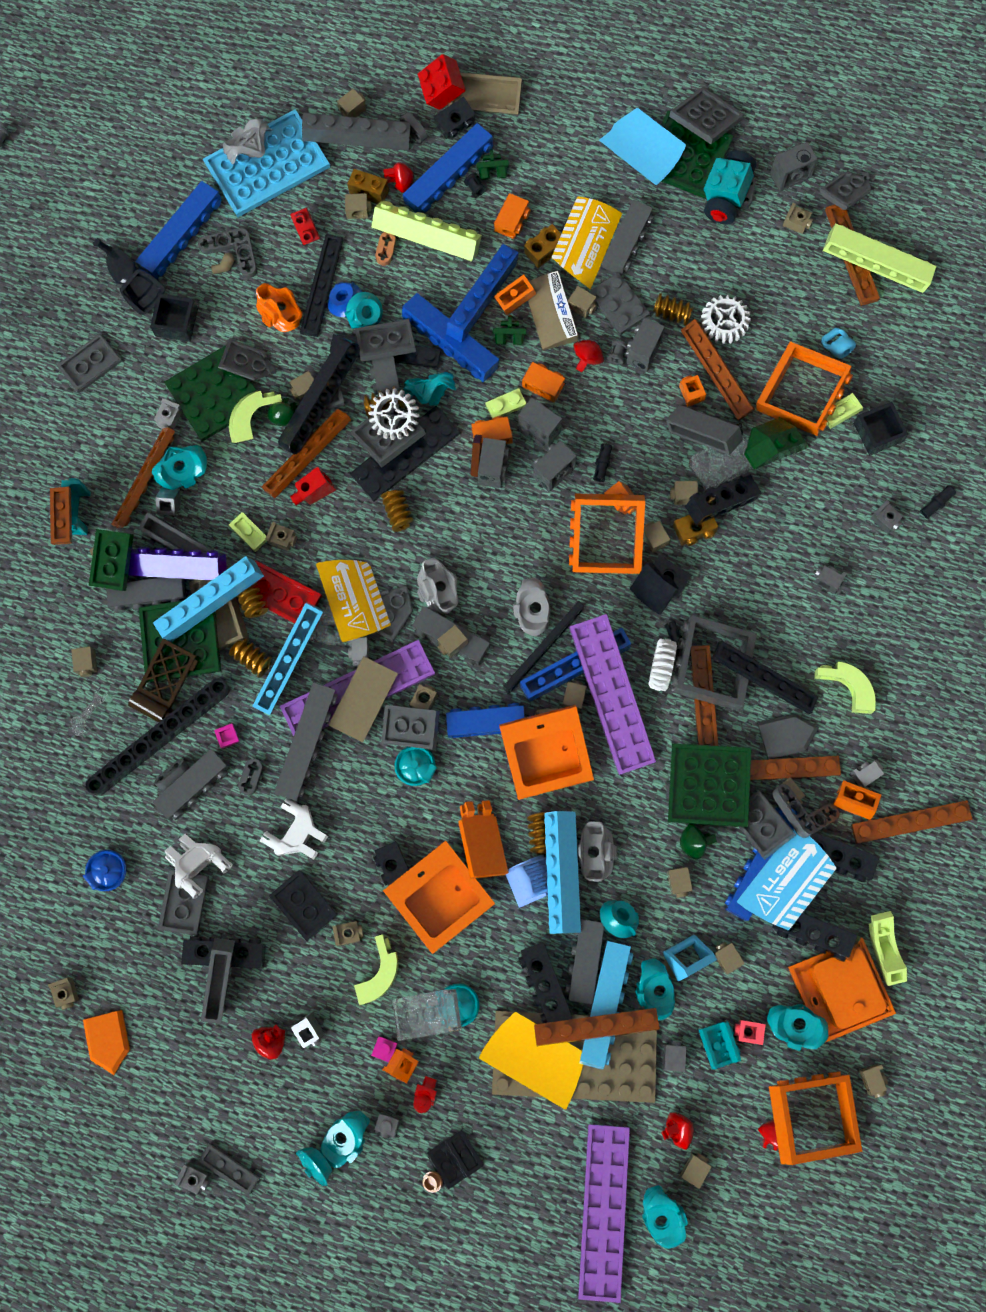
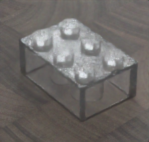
(717, 467)
(426, 1015)

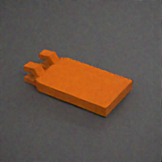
(482, 841)

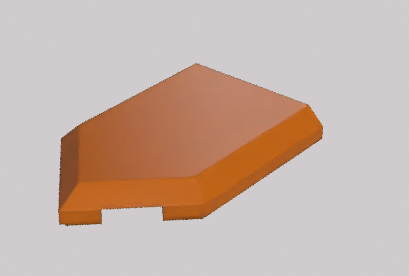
(107, 1040)

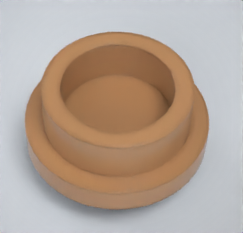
(432, 1181)

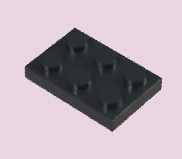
(303, 905)

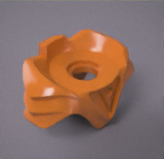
(267, 306)

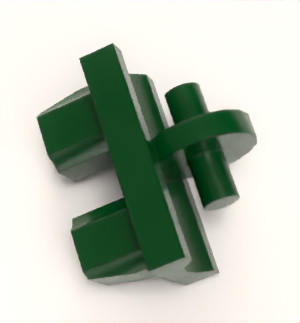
(485, 167)
(500, 333)

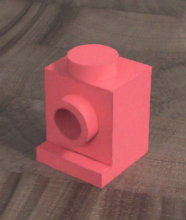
(757, 1033)

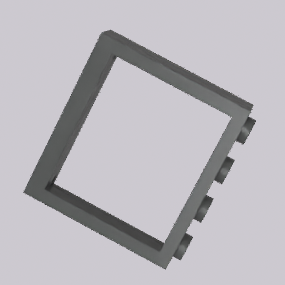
(684, 645)

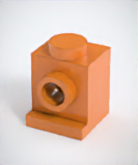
(695, 384)
(401, 1065)

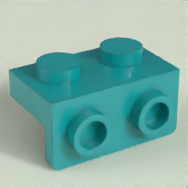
(720, 1045)

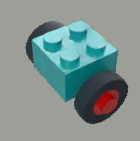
(728, 186)

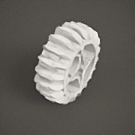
(717, 308)
(377, 413)
(662, 664)

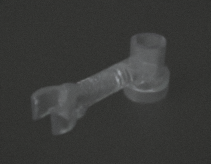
(82, 727)

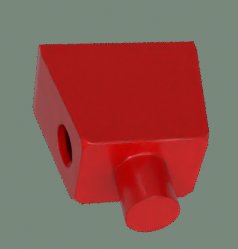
(313, 487)

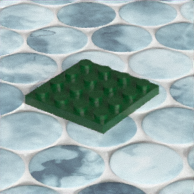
(696, 160)
(208, 394)
(199, 640)
(709, 785)

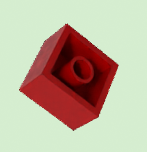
(441, 82)

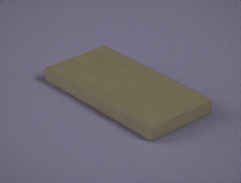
(363, 699)

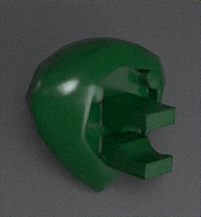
(281, 412)
(695, 842)

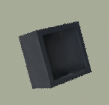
(174, 317)
(880, 428)

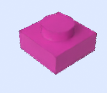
(227, 736)
(384, 1049)

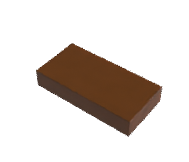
(476, 453)

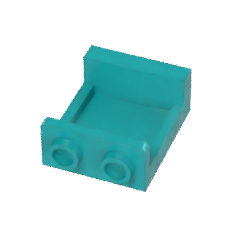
(77, 489)

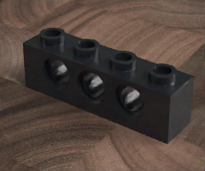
(722, 499)
(866, 861)
(845, 949)
(539, 955)
(255, 958)

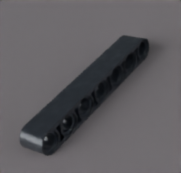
(319, 395)

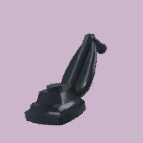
(138, 286)

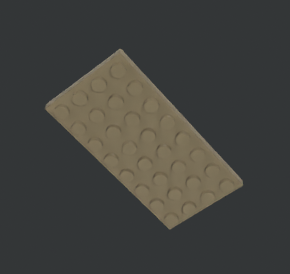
(626, 1078)

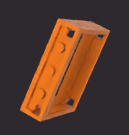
(814, 358)
(607, 500)
(783, 1122)

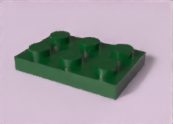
(111, 560)

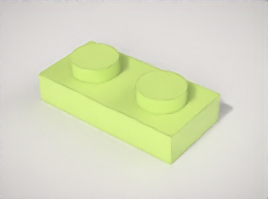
(506, 403)
(844, 409)
(248, 532)

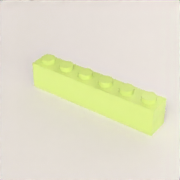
(426, 230)
(879, 258)

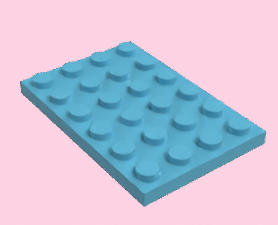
(283, 166)

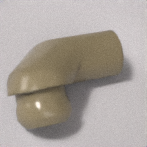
(225, 264)

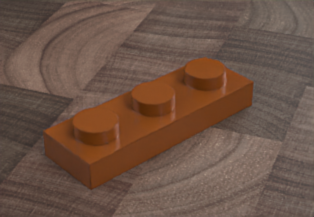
(60, 516)

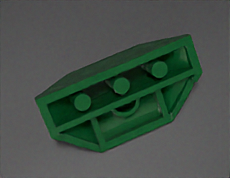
(773, 442)

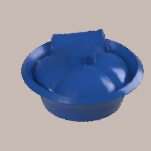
(340, 297)
(105, 870)

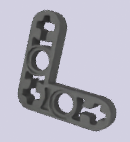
(239, 246)
(806, 820)

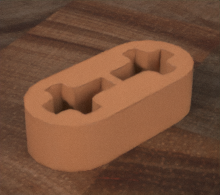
(389, 249)

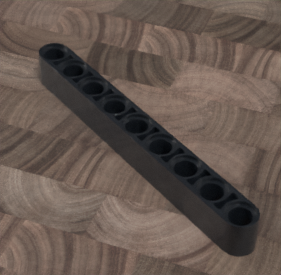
(149, 737)

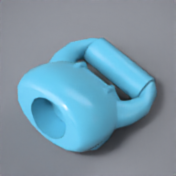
(842, 346)

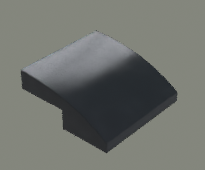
(654, 588)
(454, 1159)

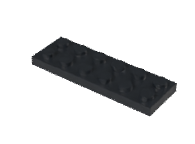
(378, 480)

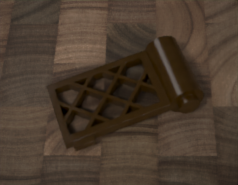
(155, 705)

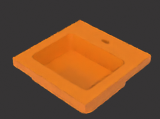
(546, 755)
(440, 900)
(845, 992)

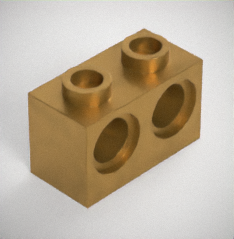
(541, 242)

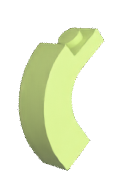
(241, 415)
(859, 685)
(885, 948)
(383, 980)

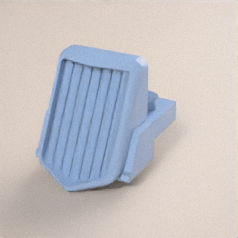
(529, 880)

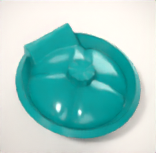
(364, 310)
(415, 766)
(619, 918)
(467, 1003)
(315, 1164)

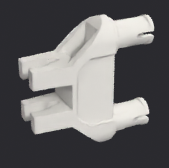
(298, 833)
(193, 861)

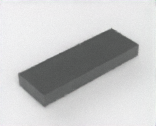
(229, 1169)

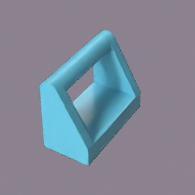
(678, 968)

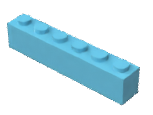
(208, 599)
(288, 658)
(562, 872)
(606, 1001)

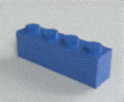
(481, 721)

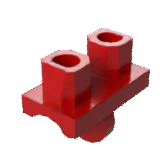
(305, 226)
(425, 1095)

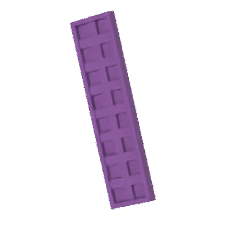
(408, 662)
(612, 694)
(604, 1213)

